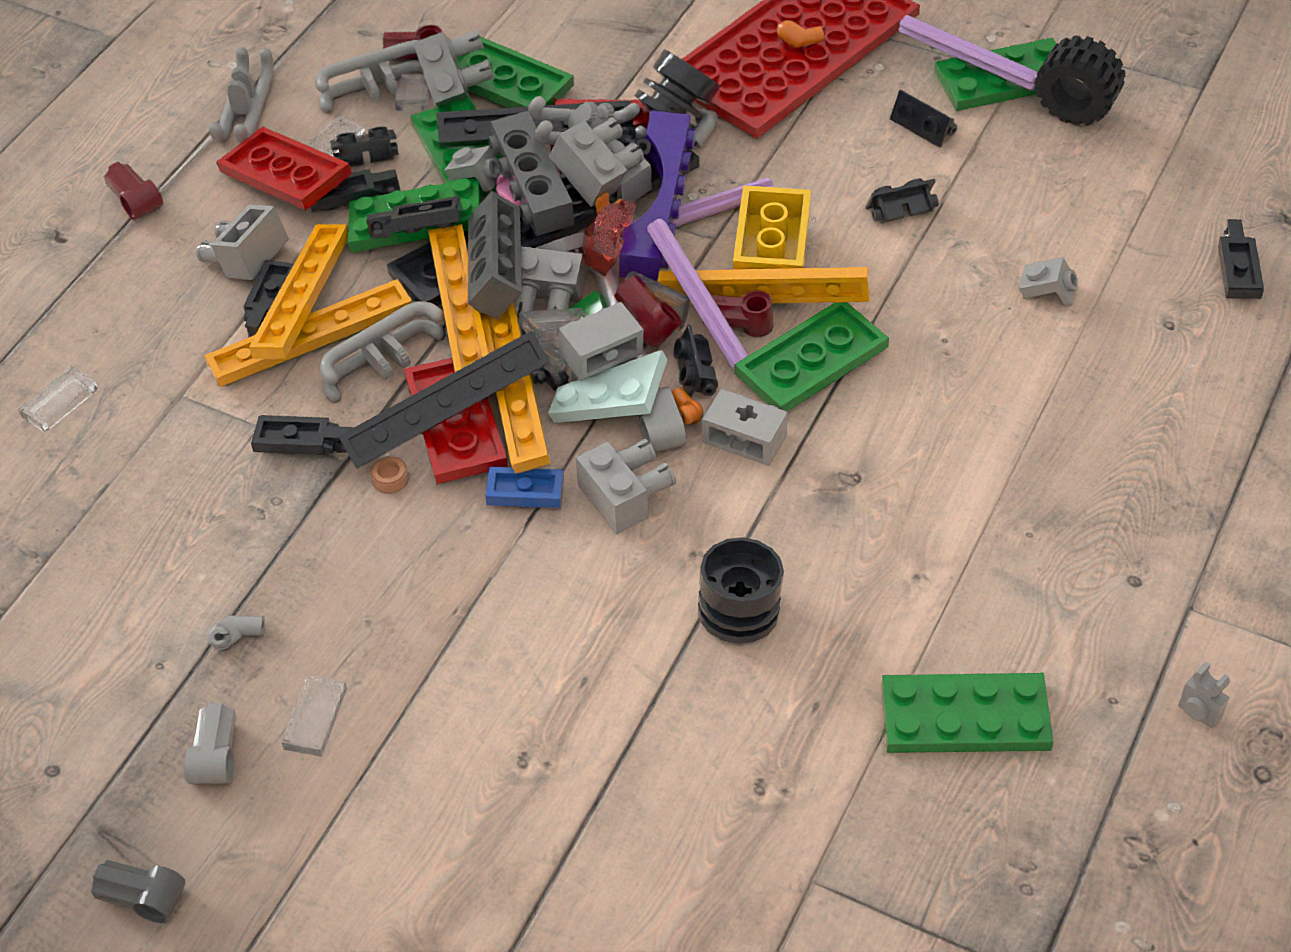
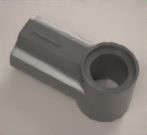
(147, 892)

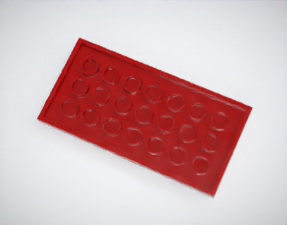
(769, 78)

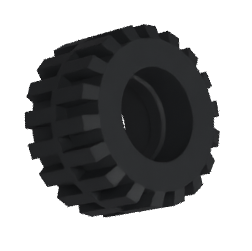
(1090, 64)

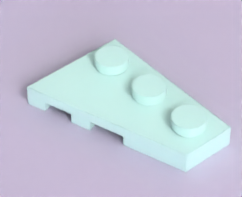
(611, 393)

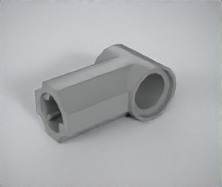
(212, 753)

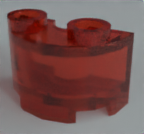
(602, 236)

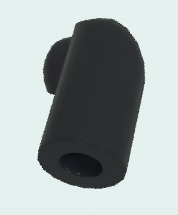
(628, 137)

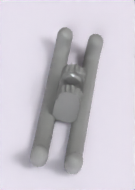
(372, 72)
(244, 97)
(588, 111)
(378, 340)

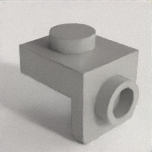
(475, 163)
(1049, 277)

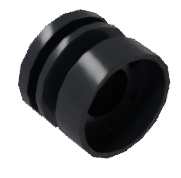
(678, 87)
(740, 590)

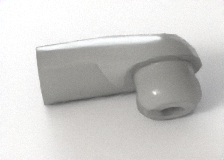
(704, 126)
(233, 628)

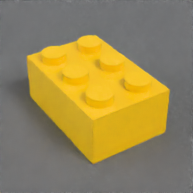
(772, 228)

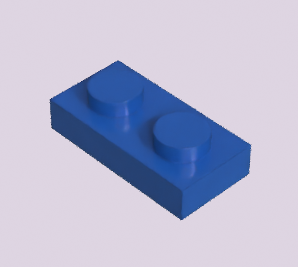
(526, 488)

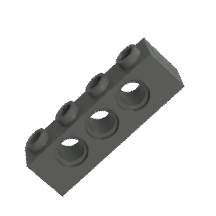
(531, 174)
(494, 256)

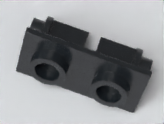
(922, 119)
(376, 142)
(888, 201)
(694, 363)

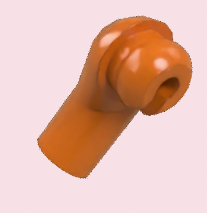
(798, 36)
(689, 409)

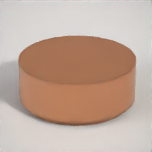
(389, 474)

